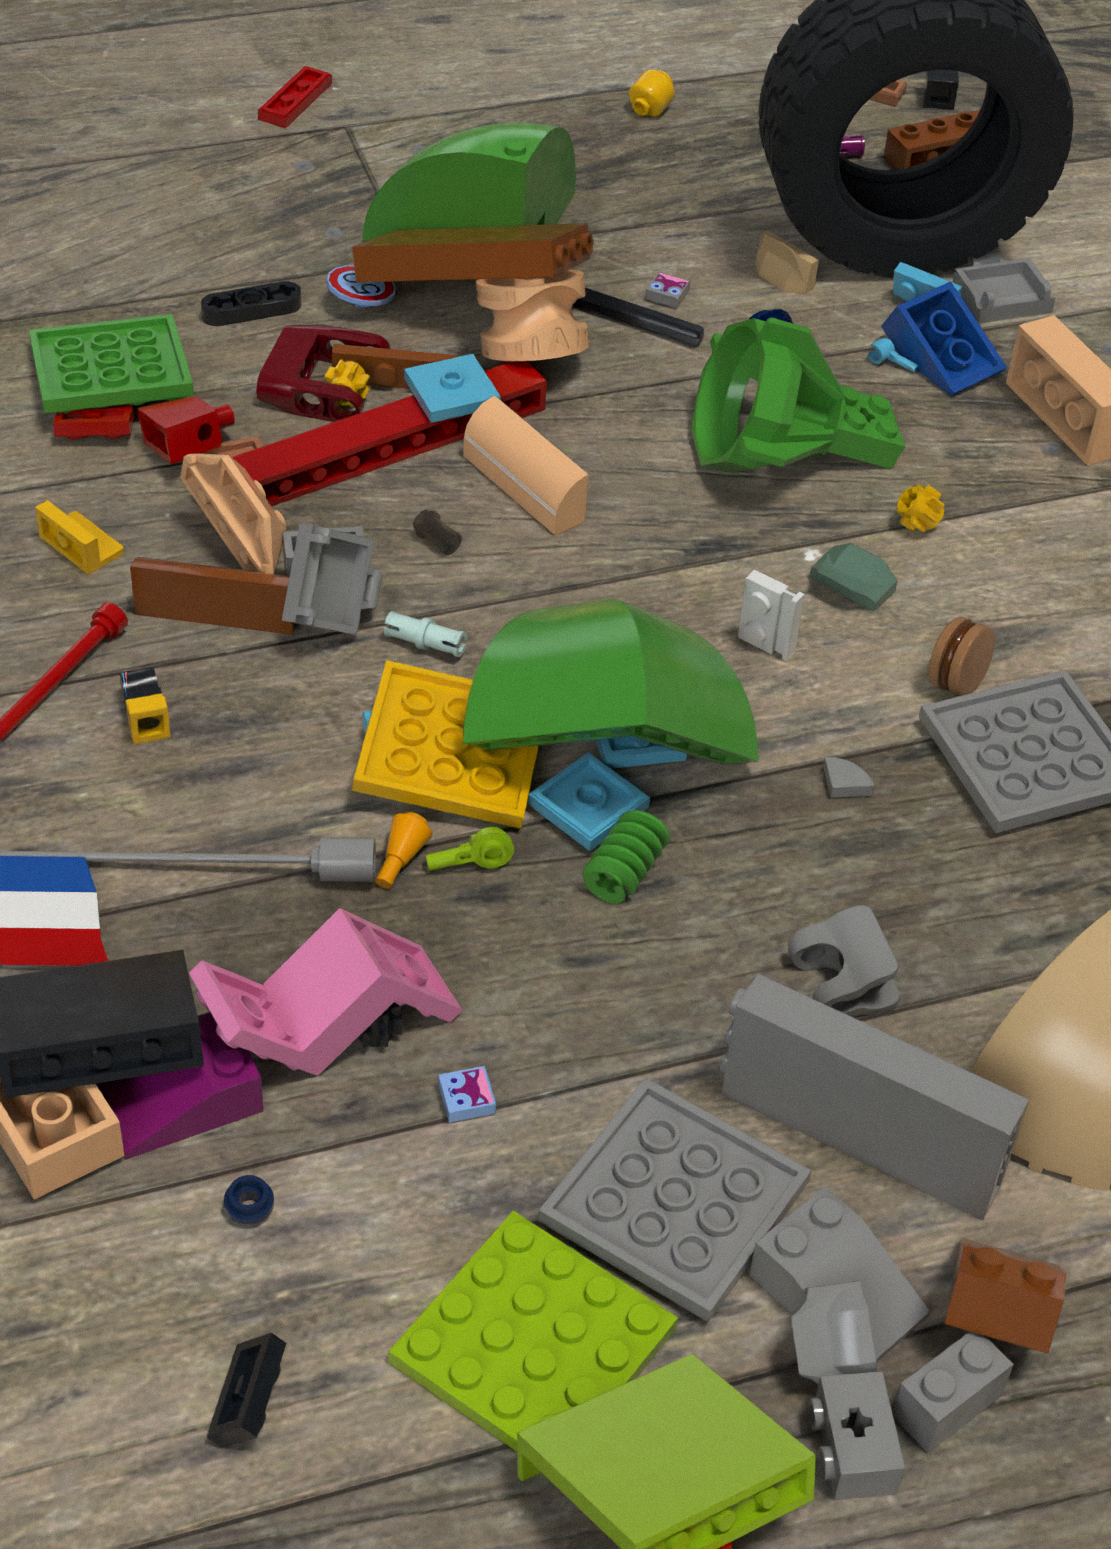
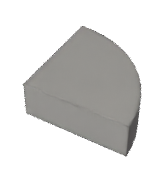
(846, 778)

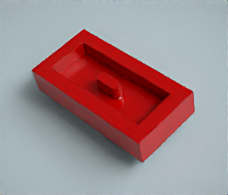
(106, 421)

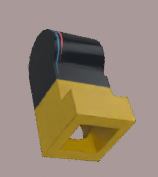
(143, 700)

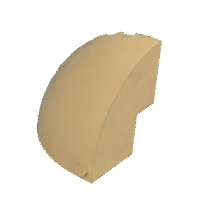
(1059, 1058)

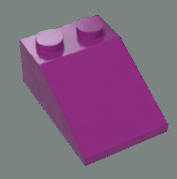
(187, 1101)

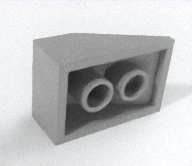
(832, 1245)

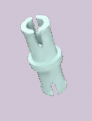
(425, 633)

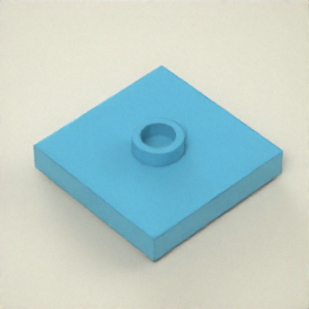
(450, 387)
(587, 800)

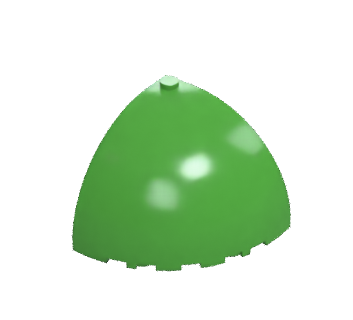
(479, 180)

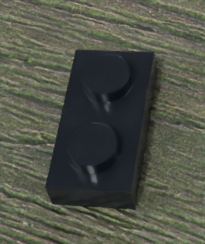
(247, 1390)

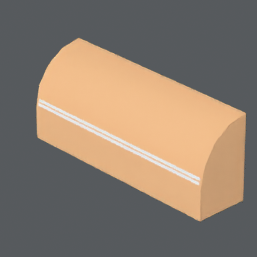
(526, 466)

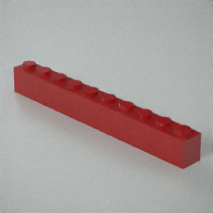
(376, 438)

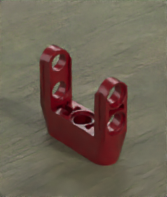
(292, 362)

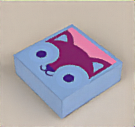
(466, 1094)

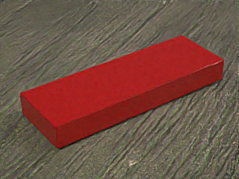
(295, 97)

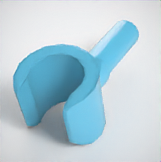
(884, 350)

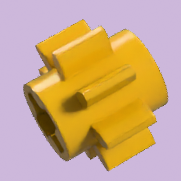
(349, 375)
(920, 508)

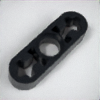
(231, 306)

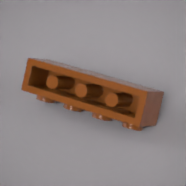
(925, 140)

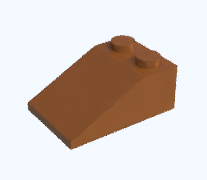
(1005, 1295)

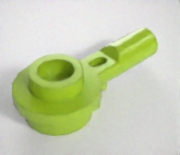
(487, 848)

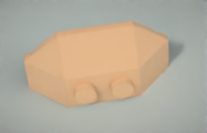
(236, 509)

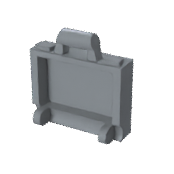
(1003, 288)
(331, 579)

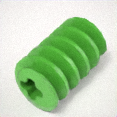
(625, 856)

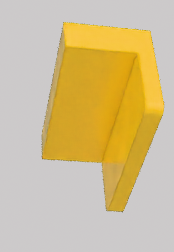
(76, 537)

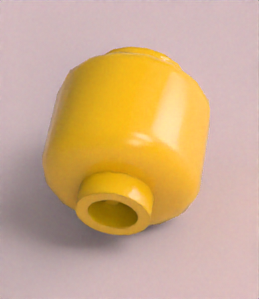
(651, 93)

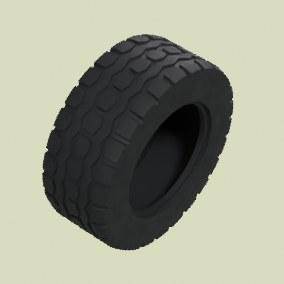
(941, 207)

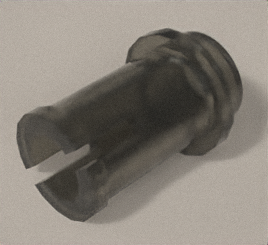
(429, 526)

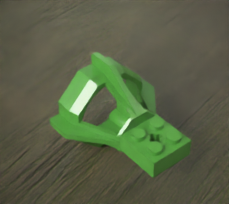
(796, 405)

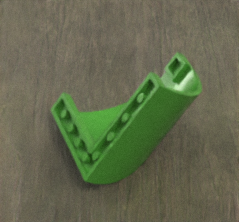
(608, 675)

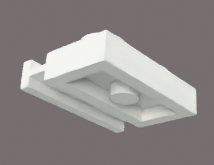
(770, 615)

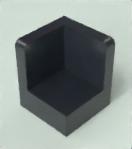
(941, 89)

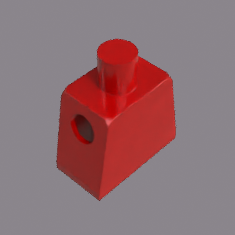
(183, 427)

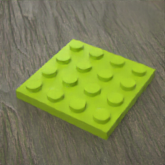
(529, 1332)

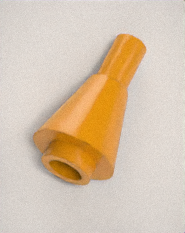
(406, 837)

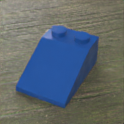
(943, 340)

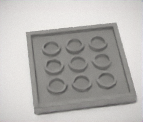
(1025, 749)
(674, 1198)

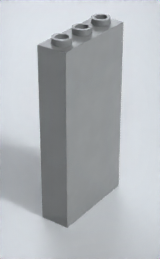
(871, 1095)

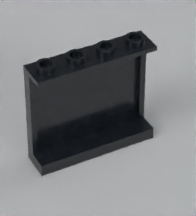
(97, 1023)

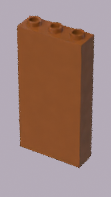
(473, 253)

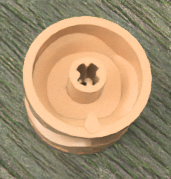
(533, 317)

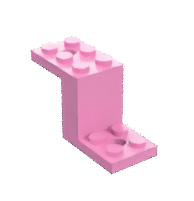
(323, 993)

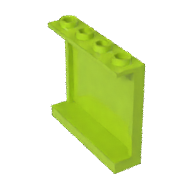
(671, 1460)

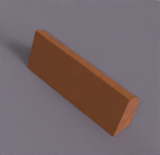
(210, 595)

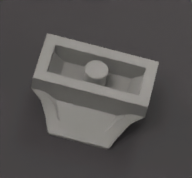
(833, 1332)

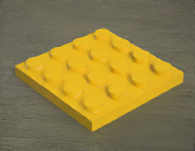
(419, 754)

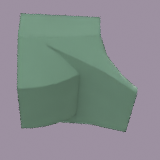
(855, 575)

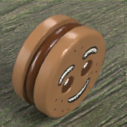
(961, 656)

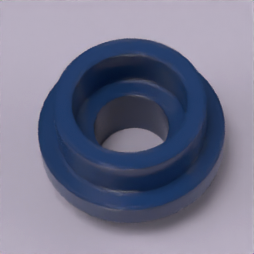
(244, 1189)

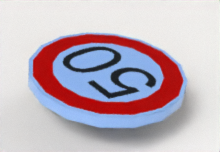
(343, 284)

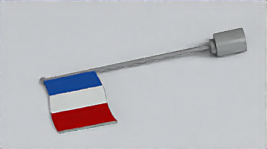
(54, 910)

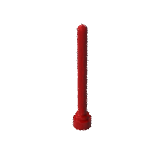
(106, 623)

